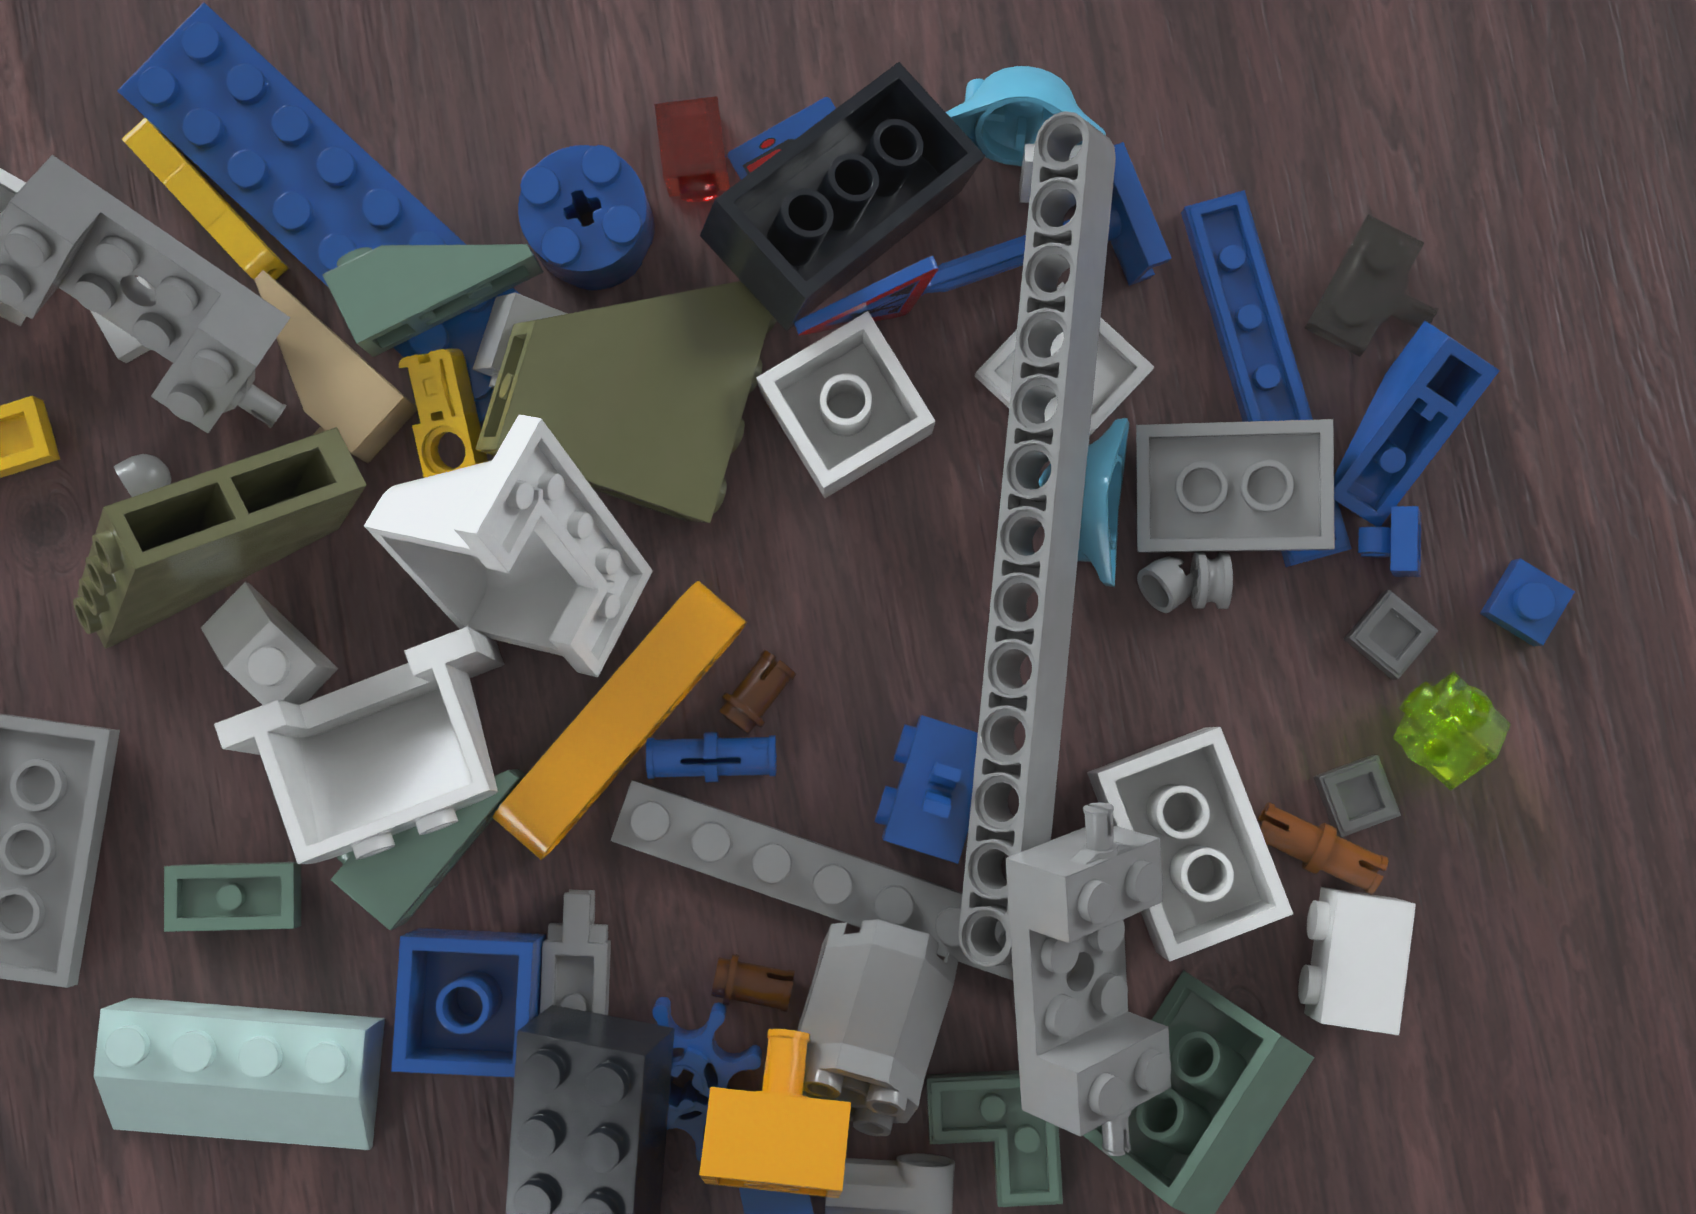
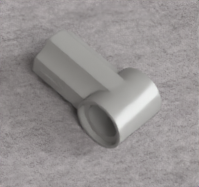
(905, 1186)

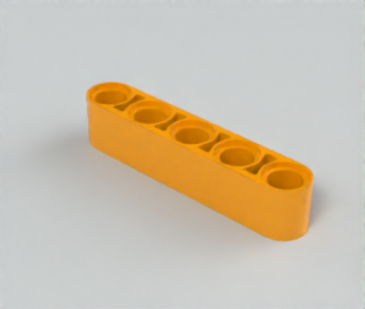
(619, 720)

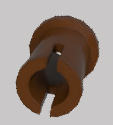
(756, 692)
(752, 983)

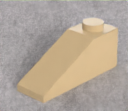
(334, 380)

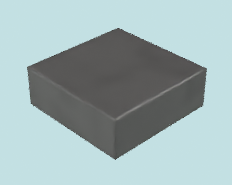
(1391, 634)
(1357, 795)

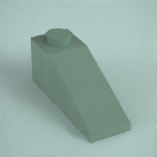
(411, 288)
(403, 877)

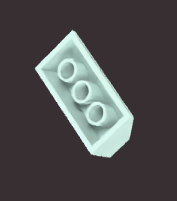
(240, 1072)

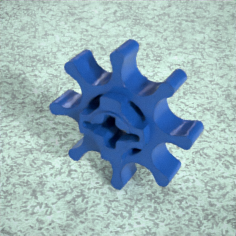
(694, 1052)

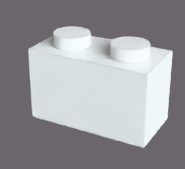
(1357, 960)

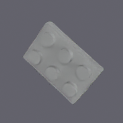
(1235, 486)

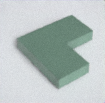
(990, 1109)

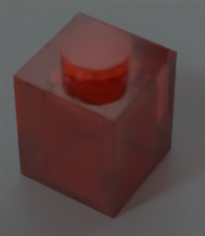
(692, 148)

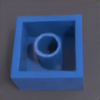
(464, 1000)

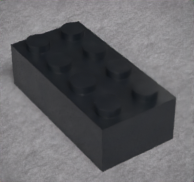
(840, 195)
(589, 1114)

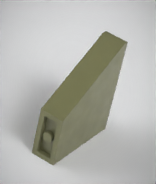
(640, 393)
(210, 532)

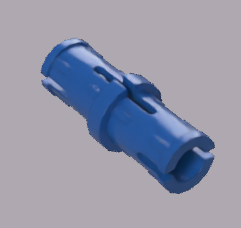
(711, 757)

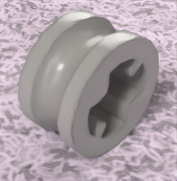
(1211, 580)

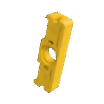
(203, 201)
(443, 406)

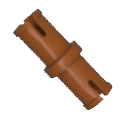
(1321, 849)

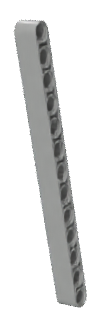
(1025, 507)

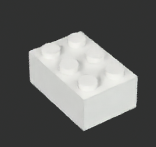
(1211, 845)

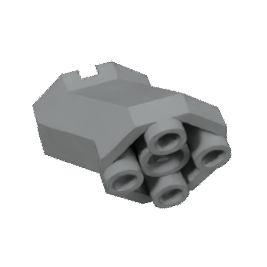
(875, 1020)

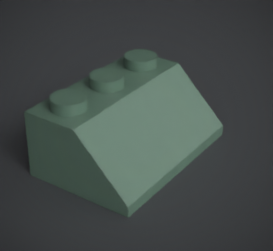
(1222, 1099)

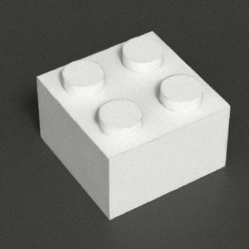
(846, 404)

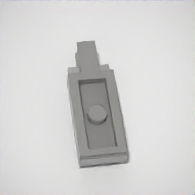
(576, 958)

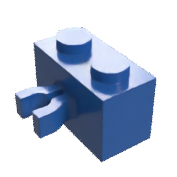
(934, 789)

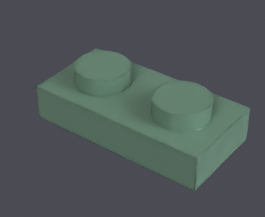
(232, 896)

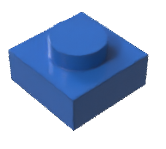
(1527, 602)

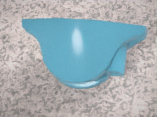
(1011, 108)
(1102, 500)

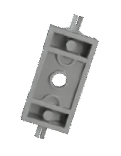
(92, 245)
(1076, 1041)

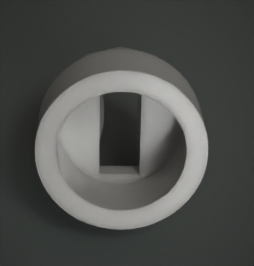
(142, 474)
(1165, 583)

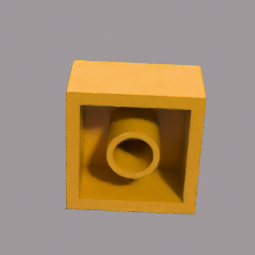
(777, 1134)

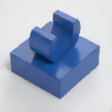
(1399, 542)

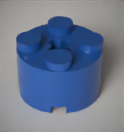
(581, 182)

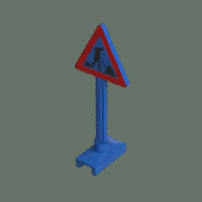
(1131, 233)

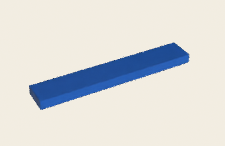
(1250, 325)

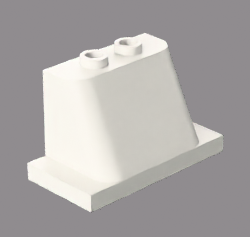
(518, 549)
(377, 751)

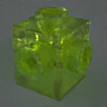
(1451, 729)

